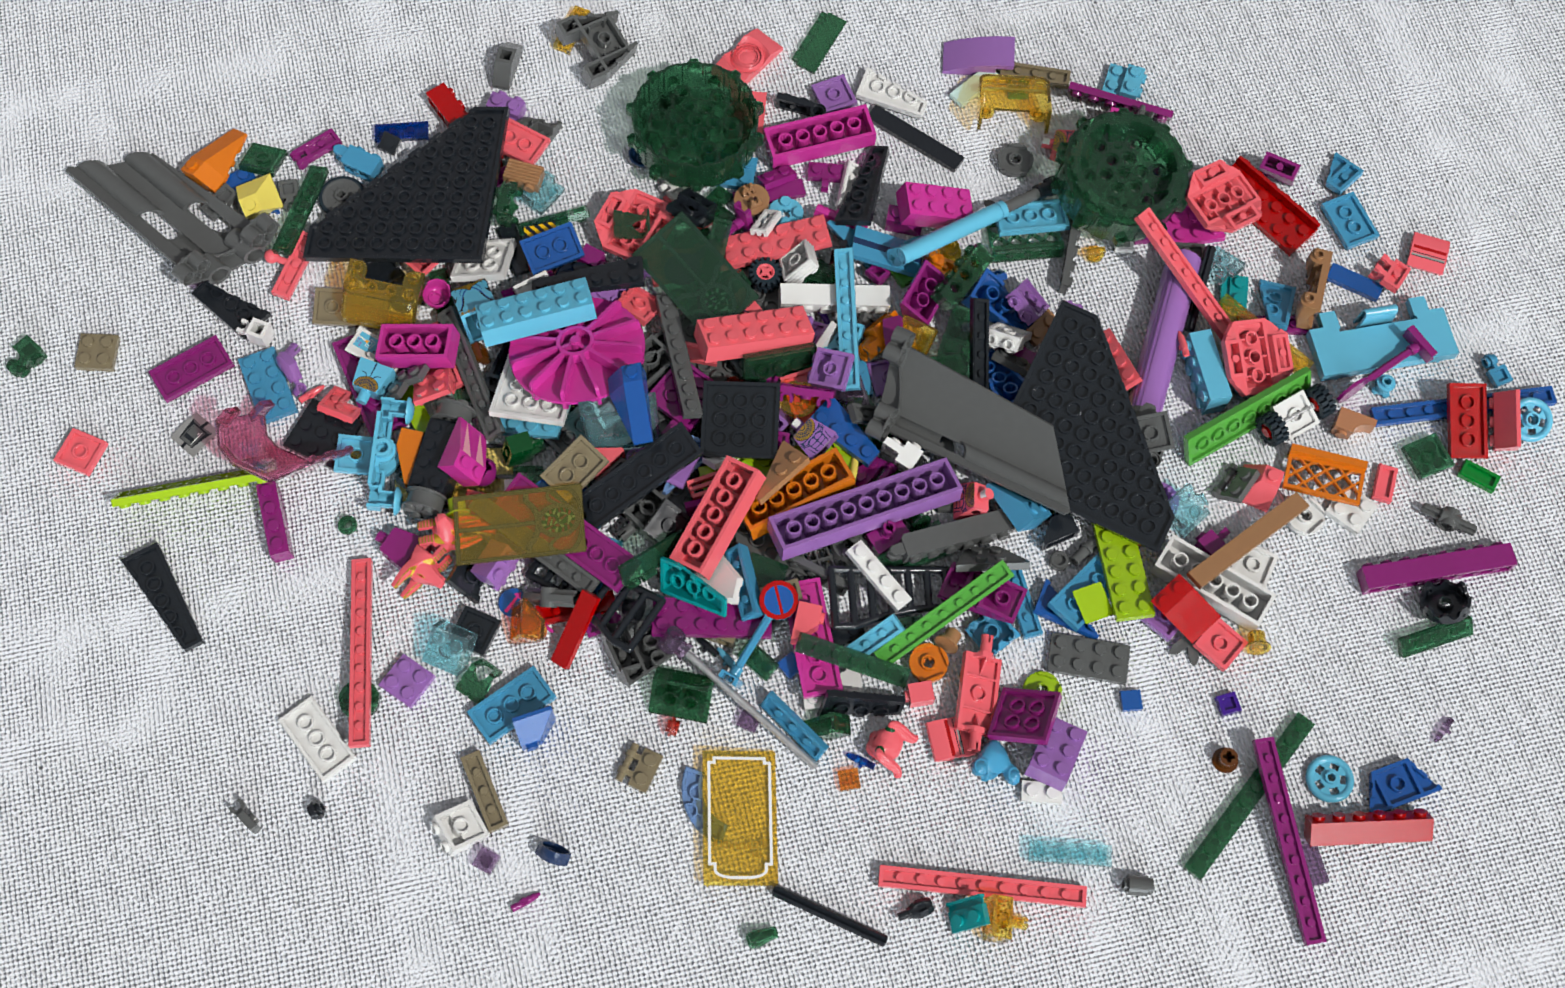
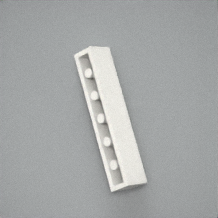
(823, 297)

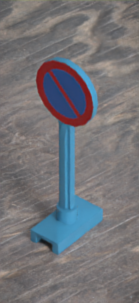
(778, 602)

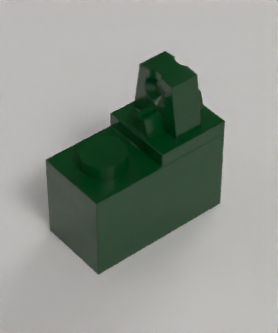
(521, 449)

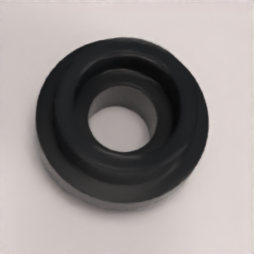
(316, 809)

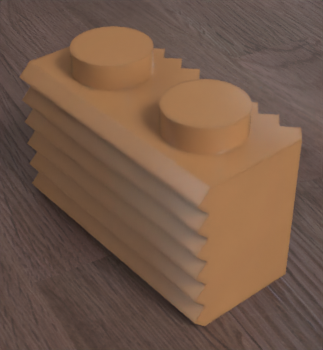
(526, 174)

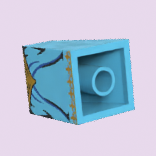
(465, 299)

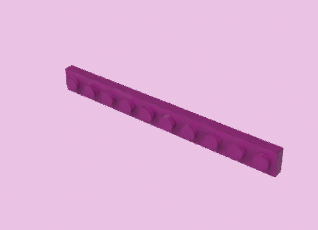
(1289, 841)

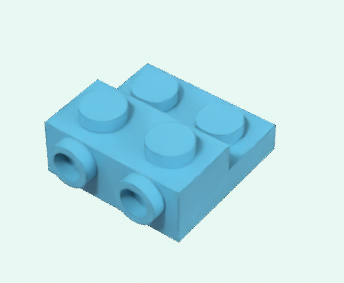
(1125, 80)

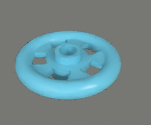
(1545, 413)
(1343, 770)

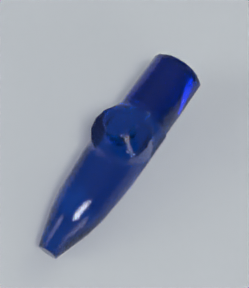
(861, 761)

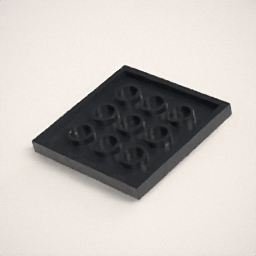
(740, 419)

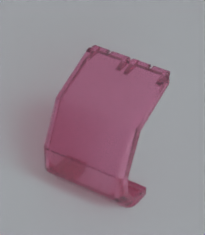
(249, 447)

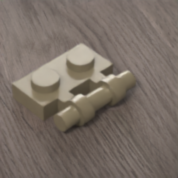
(645, 770)

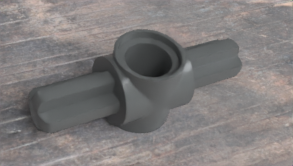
(1448, 519)

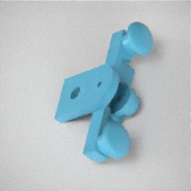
(378, 454)

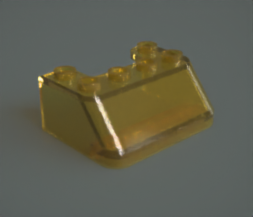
(379, 302)

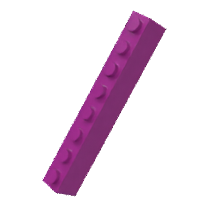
(1434, 568)

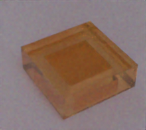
(848, 779)

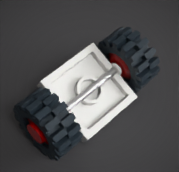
(1295, 414)

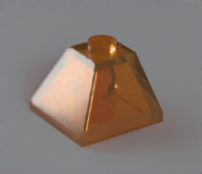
(526, 624)

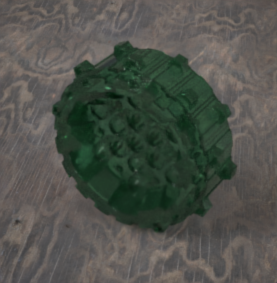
(715, 103)
(1091, 199)

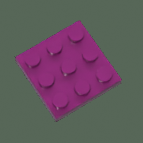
(668, 401)
(1024, 716)

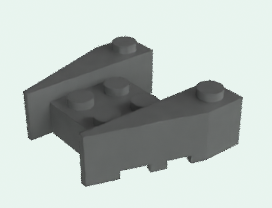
(602, 41)

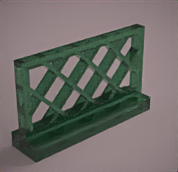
(1026, 250)

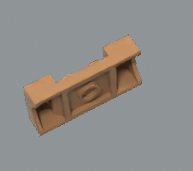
(1317, 273)

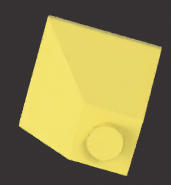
(259, 197)

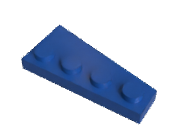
(850, 435)

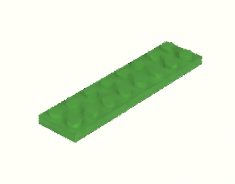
(1240, 418)

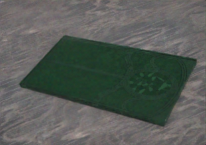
(694, 272)

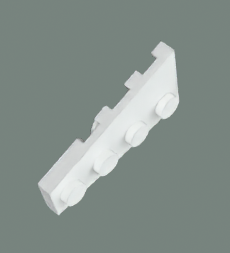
(881, 92)

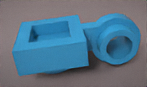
(1498, 374)

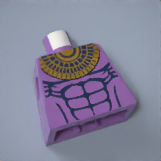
(813, 437)

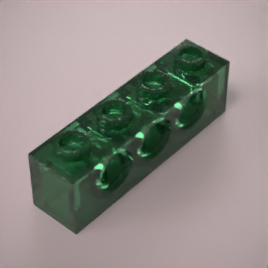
(961, 277)

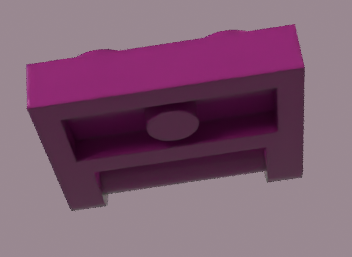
(868, 475)

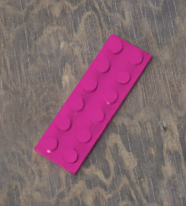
(815, 674)

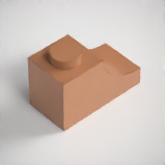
(1349, 422)

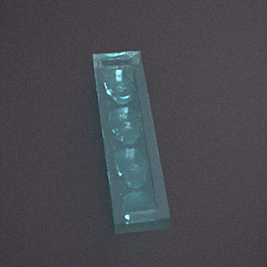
(1070, 853)

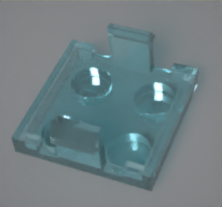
(547, 195)
(1188, 509)

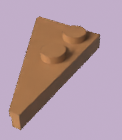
(784, 467)

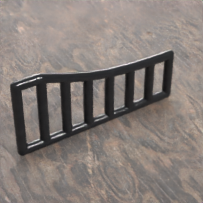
(873, 616)
(601, 624)

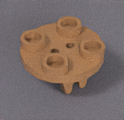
(748, 193)

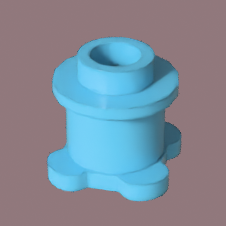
(1383, 386)

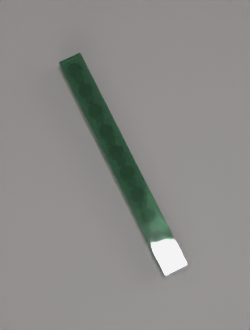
(1244, 801)

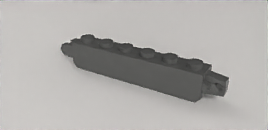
(951, 536)

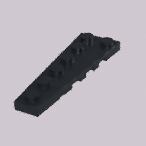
(158, 583)

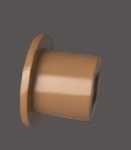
(948, 640)

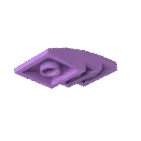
(978, 55)

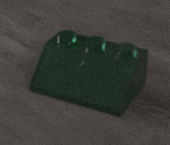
(681, 695)

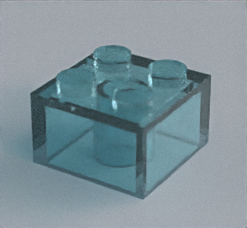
(449, 647)

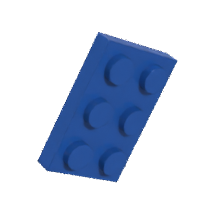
(552, 248)

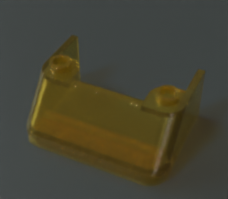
(1016, 95)

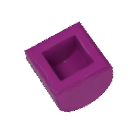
(877, 274)

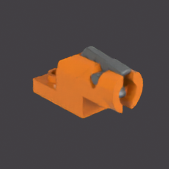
(874, 341)

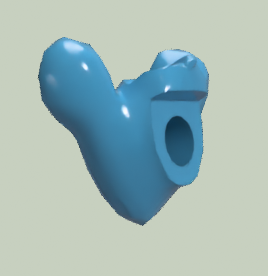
(993, 761)

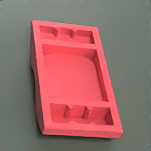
(751, 55)

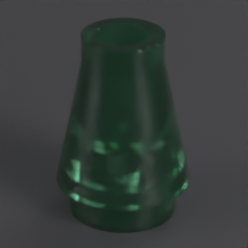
(761, 936)

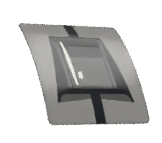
(194, 434)

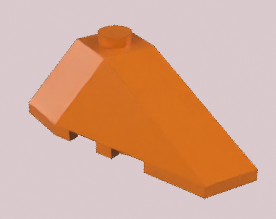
(212, 163)

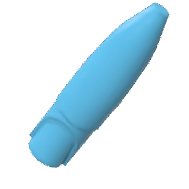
(726, 657)

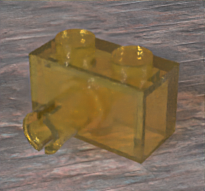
(1001, 919)

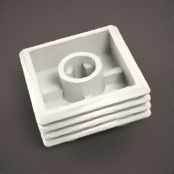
(799, 263)

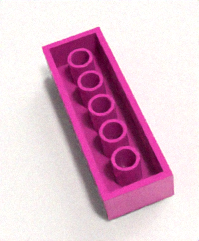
(819, 136)

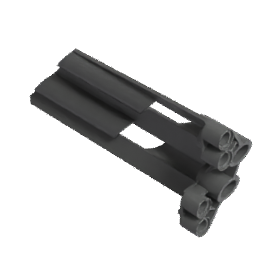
(153, 185)

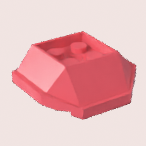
(1222, 198)
(633, 202)
(1255, 355)

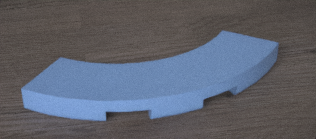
(693, 796)

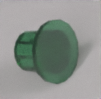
(918, 522)

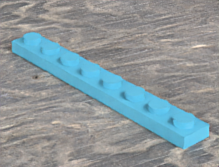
(847, 311)

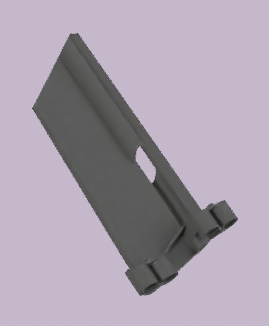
(998, 437)

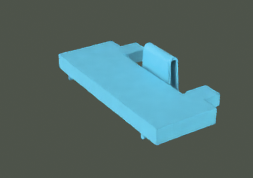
(1377, 339)

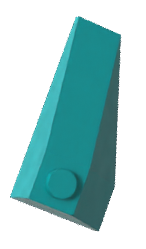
(686, 586)

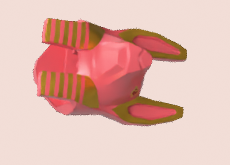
(442, 535)
(423, 569)

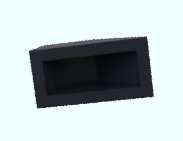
(1059, 530)

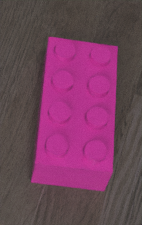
(932, 204)
(417, 345)

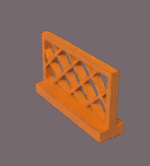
(1325, 460)

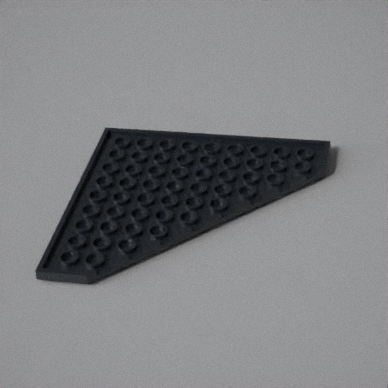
(425, 207)
(1096, 430)

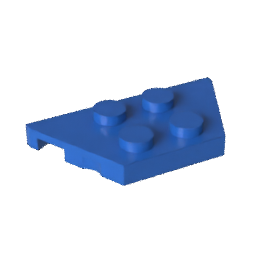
(1398, 785)

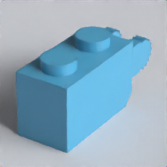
(359, 162)

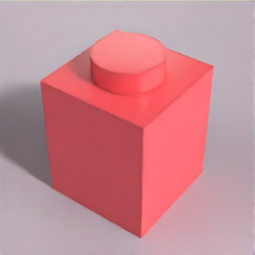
(919, 694)

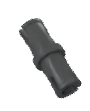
(1085, 549)

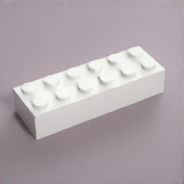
(1228, 593)

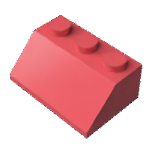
(1505, 420)

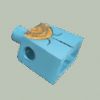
(372, 380)

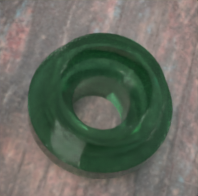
(345, 520)

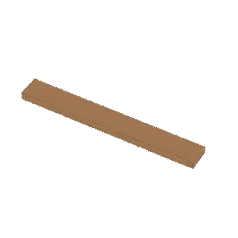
(1247, 540)

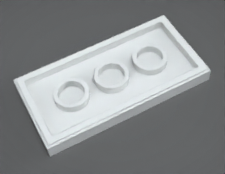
(317, 739)

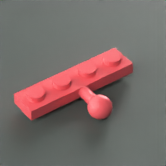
(292, 270)
(1126, 369)

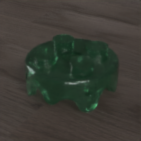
(505, 203)

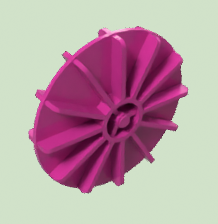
(578, 359)

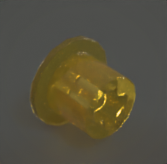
(951, 251)
(1257, 643)

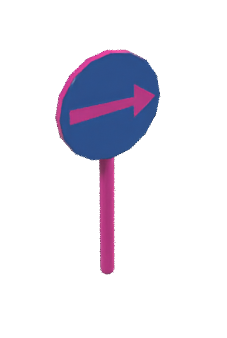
(509, 598)

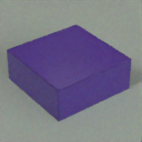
(1228, 704)

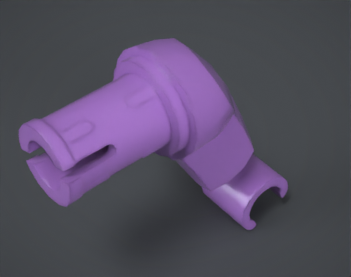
(288, 365)

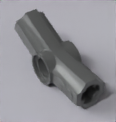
(551, 597)

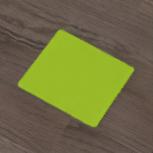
(1093, 602)

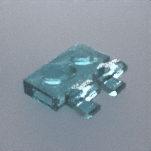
(1227, 265)

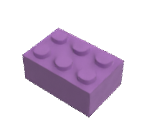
(1055, 761)

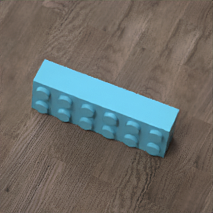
(535, 312)

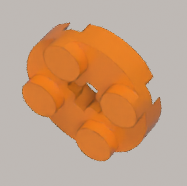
(932, 653)

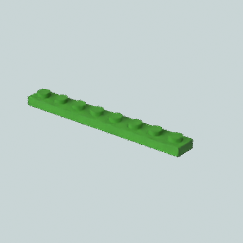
(945, 612)

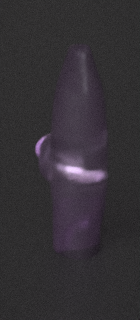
(1443, 729)

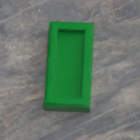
(1478, 476)

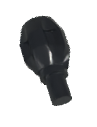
(917, 909)

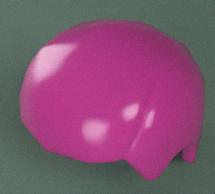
(436, 293)

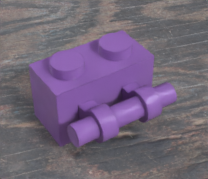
(494, 572)

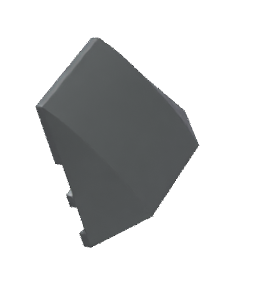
(643, 659)

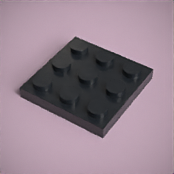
(318, 433)

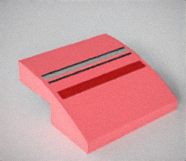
(1428, 253)
(946, 741)

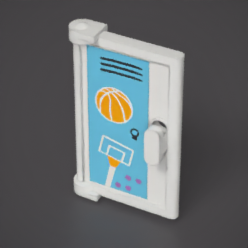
(364, 344)

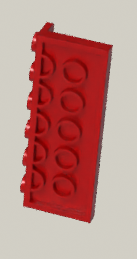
(1281, 218)

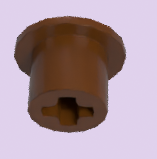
(1225, 760)

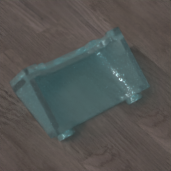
(608, 430)

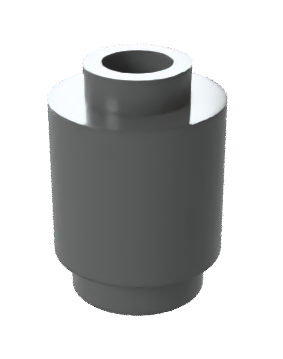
(1138, 885)

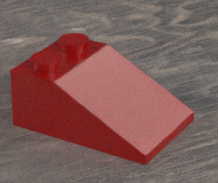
(1185, 608)

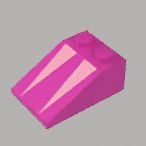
(465, 454)

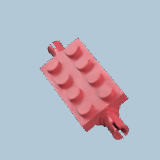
(978, 692)

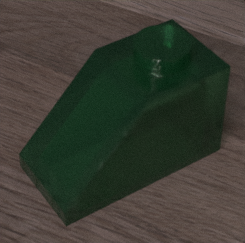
(830, 725)

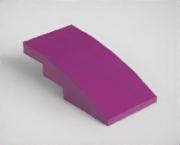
(1000, 604)

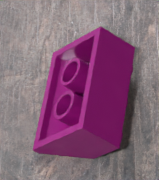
(917, 298)

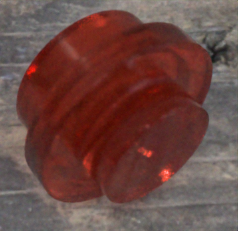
(672, 726)

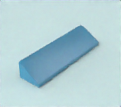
(749, 592)

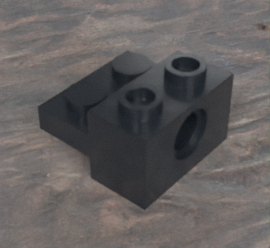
(694, 206)

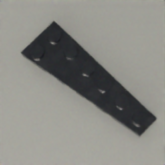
(862, 198)
(603, 277)

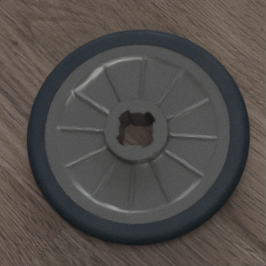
(335, 188)

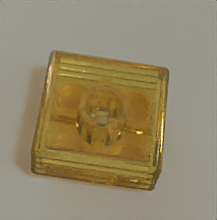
(924, 333)

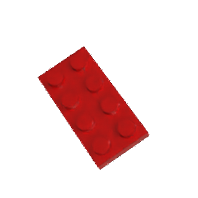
(1467, 420)

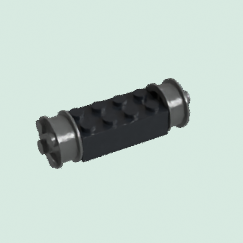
(428, 484)

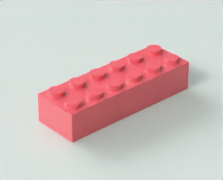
(752, 332)
(718, 517)

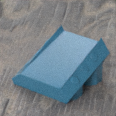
(1003, 632)

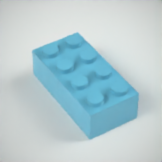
(1206, 373)

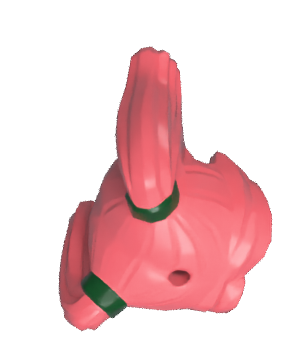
(887, 743)

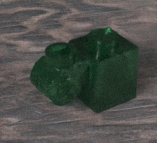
(30, 356)

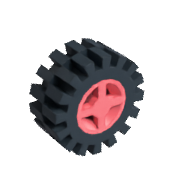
(765, 268)

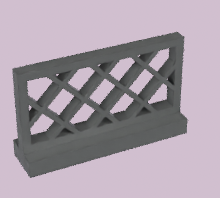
(814, 569)

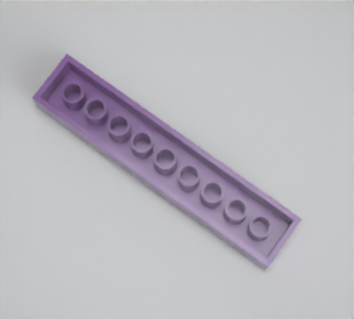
(864, 508)

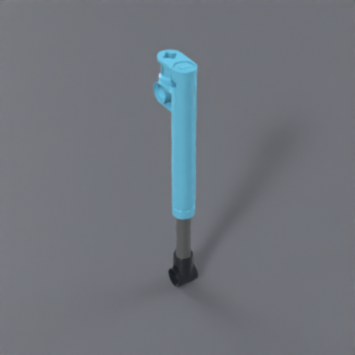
(925, 244)

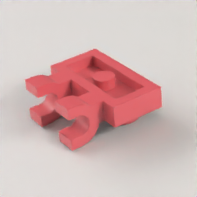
(1393, 277)

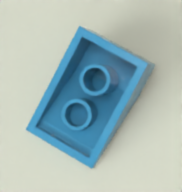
(1021, 511)

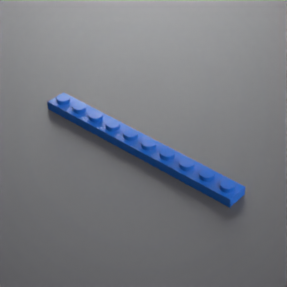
(1437, 409)

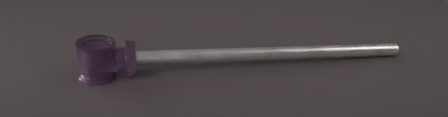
(674, 642)

